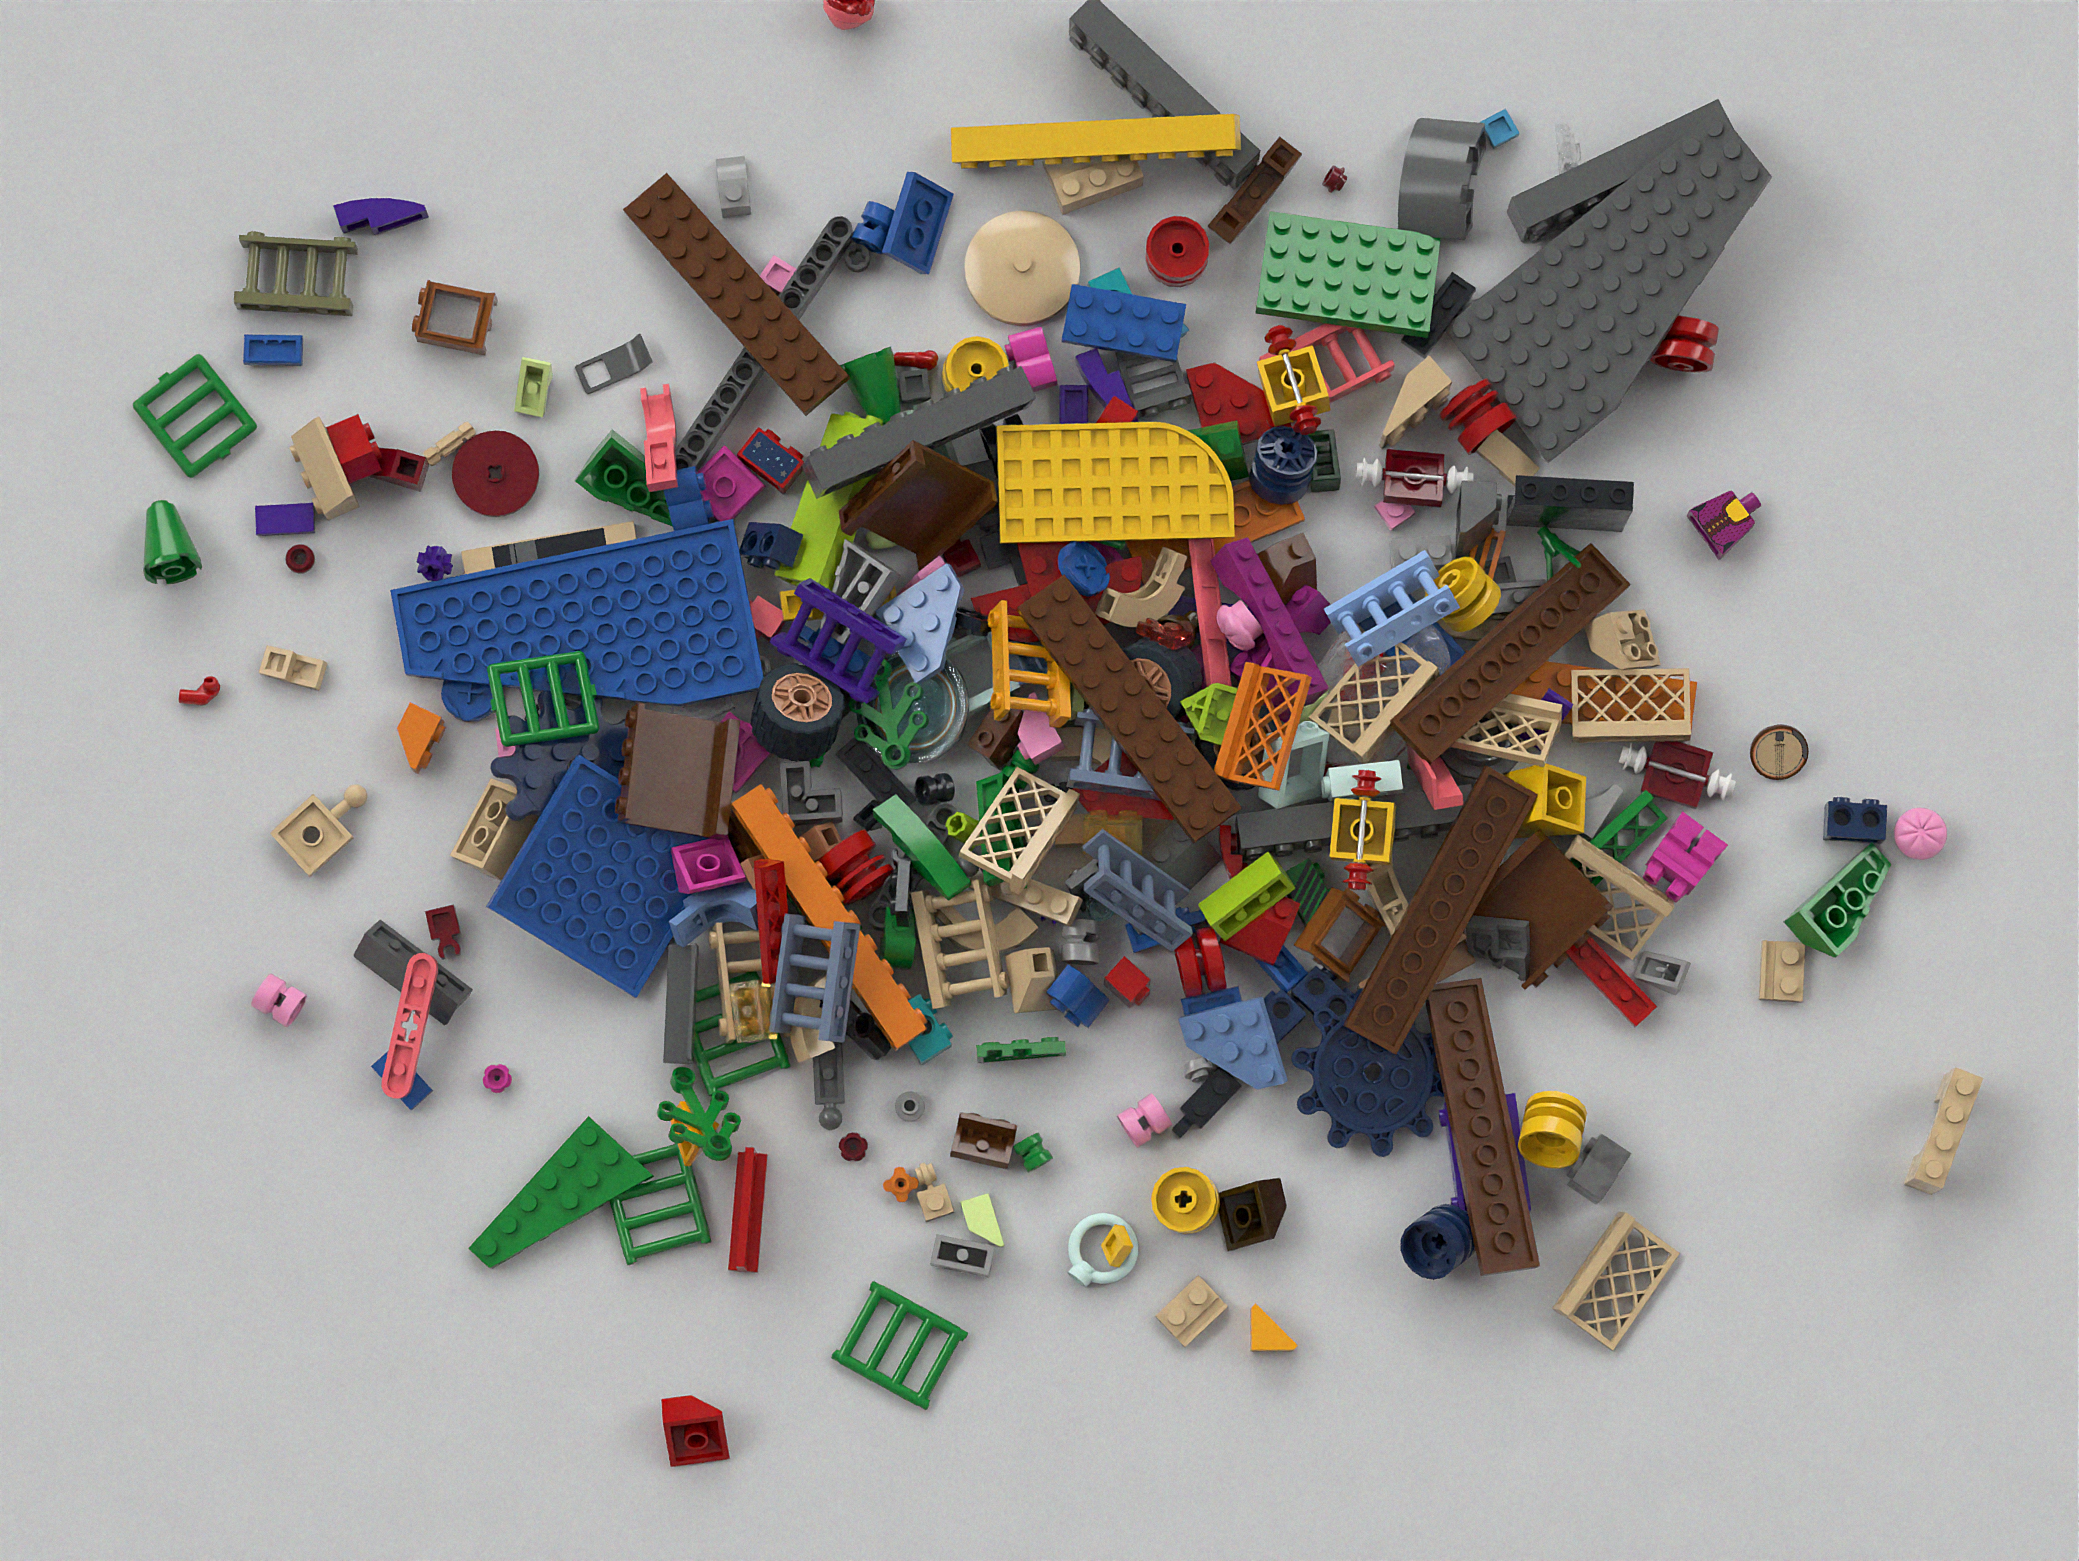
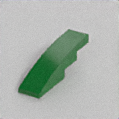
(922, 846)

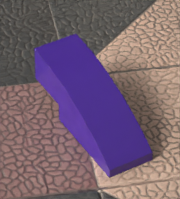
(379, 213)
(1100, 383)

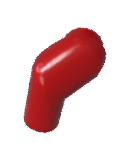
(916, 359)
(201, 696)

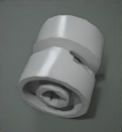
(1080, 942)

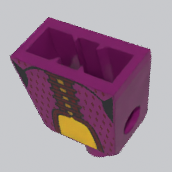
(1724, 520)

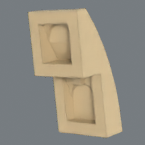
(1506, 457)
(293, 668)

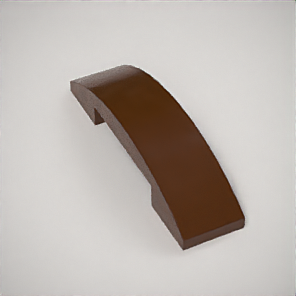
(1255, 191)

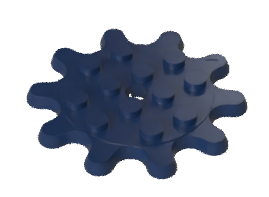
(542, 765)
(1365, 1105)

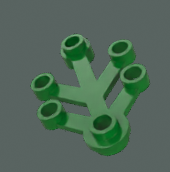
(890, 720)
(714, 1145)

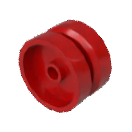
(1176, 234)
(1688, 346)
(1203, 961)

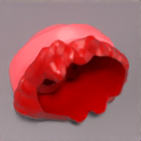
(849, 13)

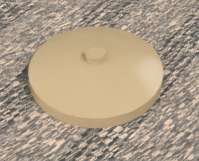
(1022, 268)

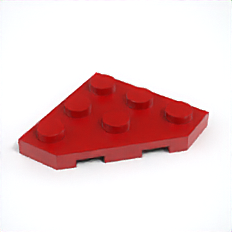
(1227, 398)
(1114, 802)

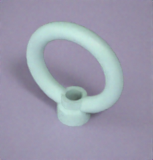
(1081, 1270)

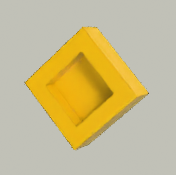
(1117, 1245)

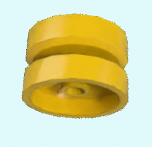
(969, 355)
(1473, 591)
(1168, 1196)

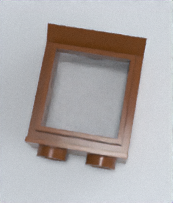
(454, 317)
(1340, 932)

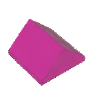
(706, 865)

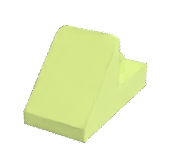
(533, 386)

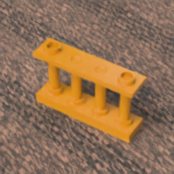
(1058, 685)

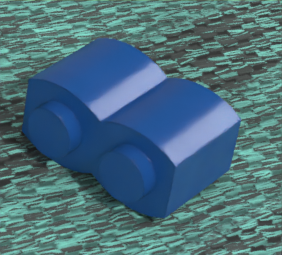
(687, 501)
(1077, 997)

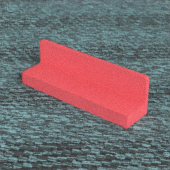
(1435, 781)

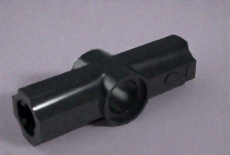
(865, 1033)

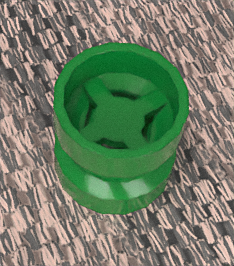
(1026, 765)
(1033, 1152)

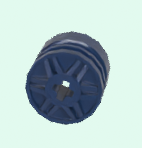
(1282, 465)
(1438, 1242)

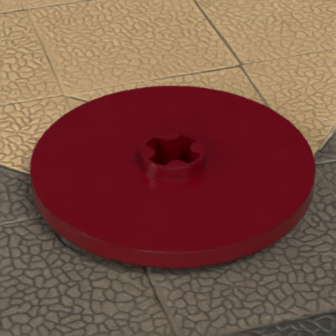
(501, 495)

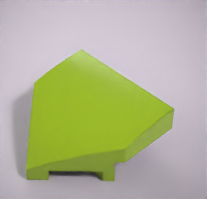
(1210, 711)

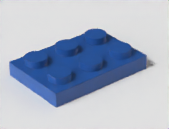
(917, 223)

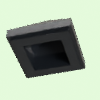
(866, 819)

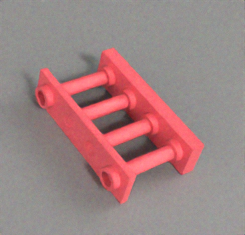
(1327, 336)

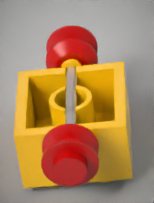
(1292, 382)
(1362, 831)

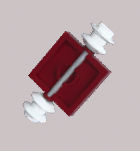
(1412, 477)
(1677, 772)

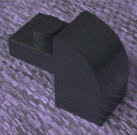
(1002, 554)

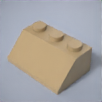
(1088, 183)
(323, 470)
(490, 837)

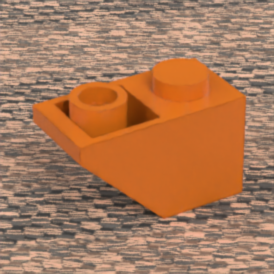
(418, 733)

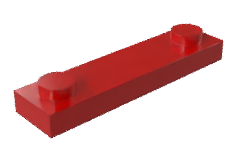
(1611, 981)

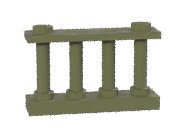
(308, 301)

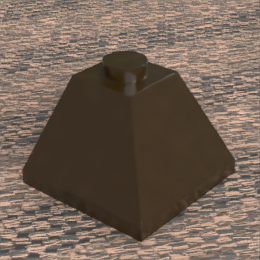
(1251, 1212)

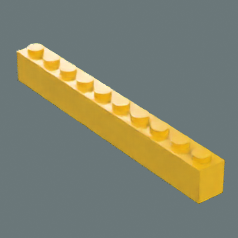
(1096, 139)

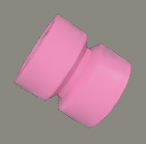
(269, 996)
(1153, 1114)

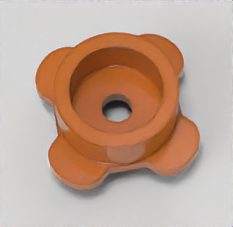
(900, 1192)

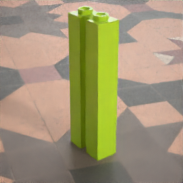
(819, 518)

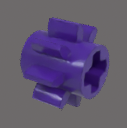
(434, 563)

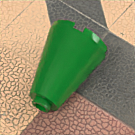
(875, 383)
(168, 546)

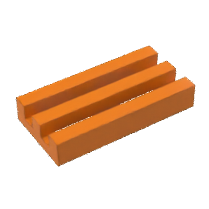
(1494, 535)

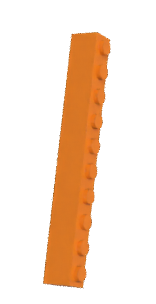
(823, 906)

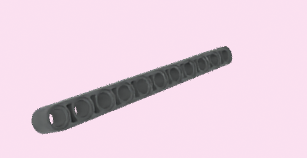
(742, 388)

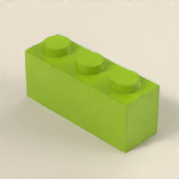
(1246, 896)

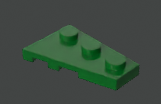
(1020, 1050)

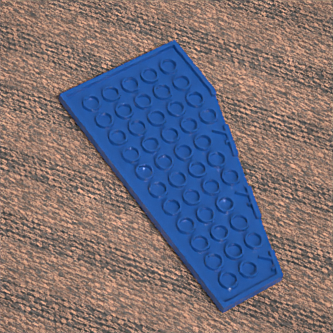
(651, 614)

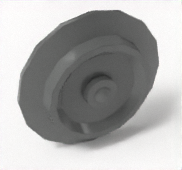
(1471, 764)

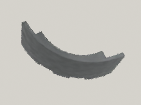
(1438, 177)

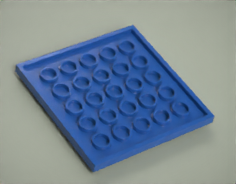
(595, 883)

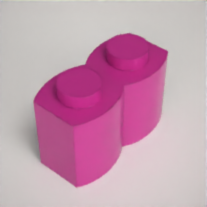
(1031, 352)

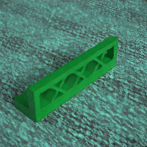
(986, 793)
(1620, 823)

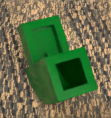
(898, 942)

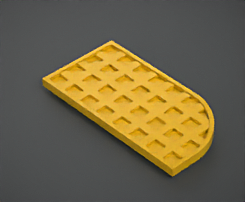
(1110, 484)

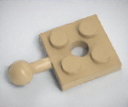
(315, 815)

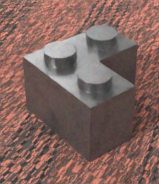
(803, 803)
(1598, 1169)

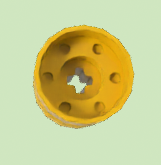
(1552, 1129)

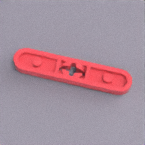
(415, 996)

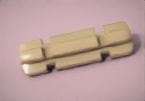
(449, 443)

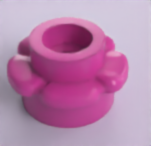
(498, 1070)

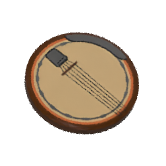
(1779, 752)

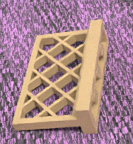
(1522, 711)
(1379, 727)
(1624, 730)
(1043, 836)
(1627, 882)
(1594, 1266)

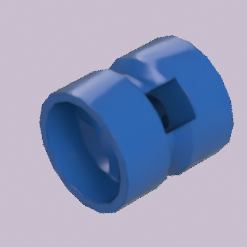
(875, 227)

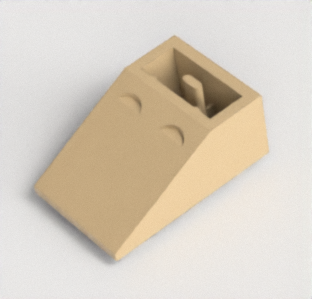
(1422, 389)

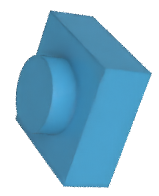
(1500, 128)

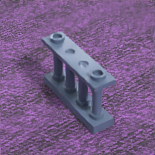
(1112, 780)
(1130, 903)
(838, 981)

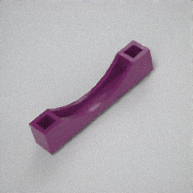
(1246, 576)

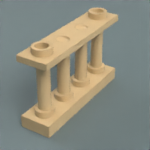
(717, 941)
(937, 962)

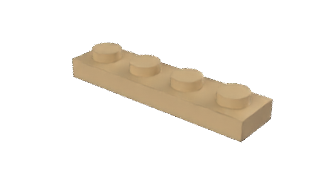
(1038, 899)

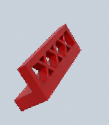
(771, 910)

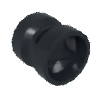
(938, 788)

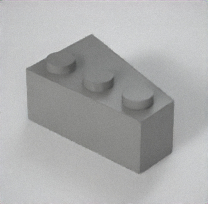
(862, 582)

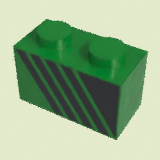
(1309, 888)

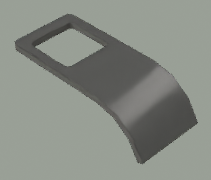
(620, 363)

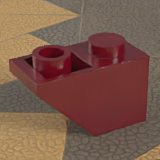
(402, 468)

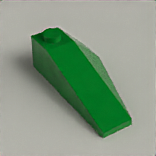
(1227, 445)
(619, 476)
(1836, 910)

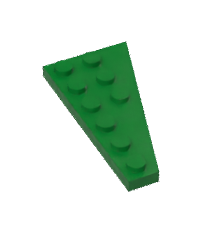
(570, 1185)

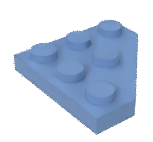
(926, 619)
(1238, 1041)

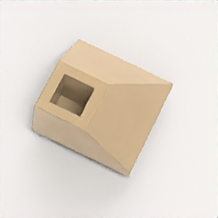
(1623, 639)
(1030, 976)

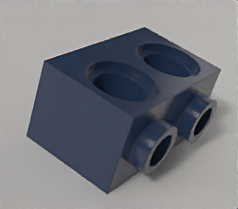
(770, 545)
(1855, 829)
(1331, 992)
(1283, 1026)

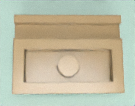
(1781, 971)
(1191, 1311)

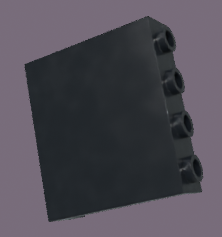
(1570, 503)

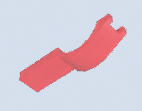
(661, 440)

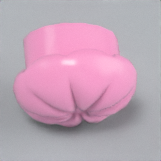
(1239, 625)
(1920, 833)

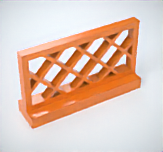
(1245, 722)

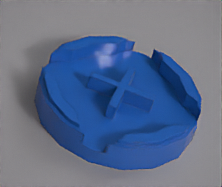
(1084, 568)
(467, 700)

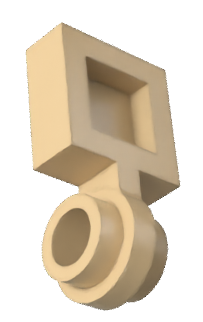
(933, 1200)

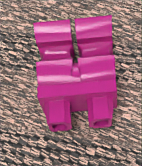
(1677, 865)

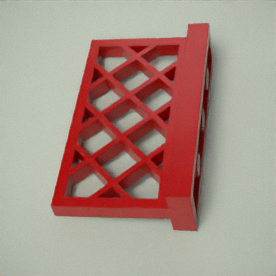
(748, 1211)

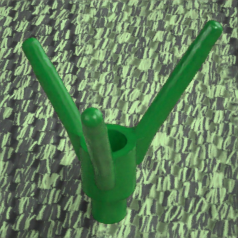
(1554, 547)

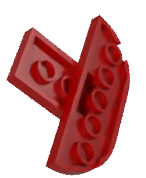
(1041, 570)

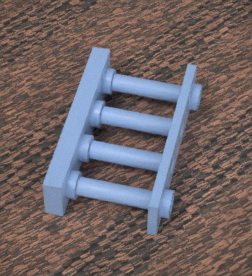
(1382, 592)

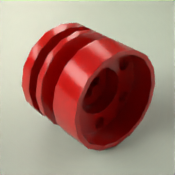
(1477, 415)
(855, 868)

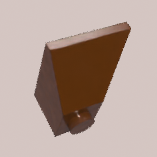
(1290, 565)

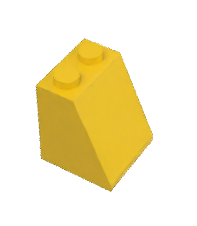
(1559, 802)

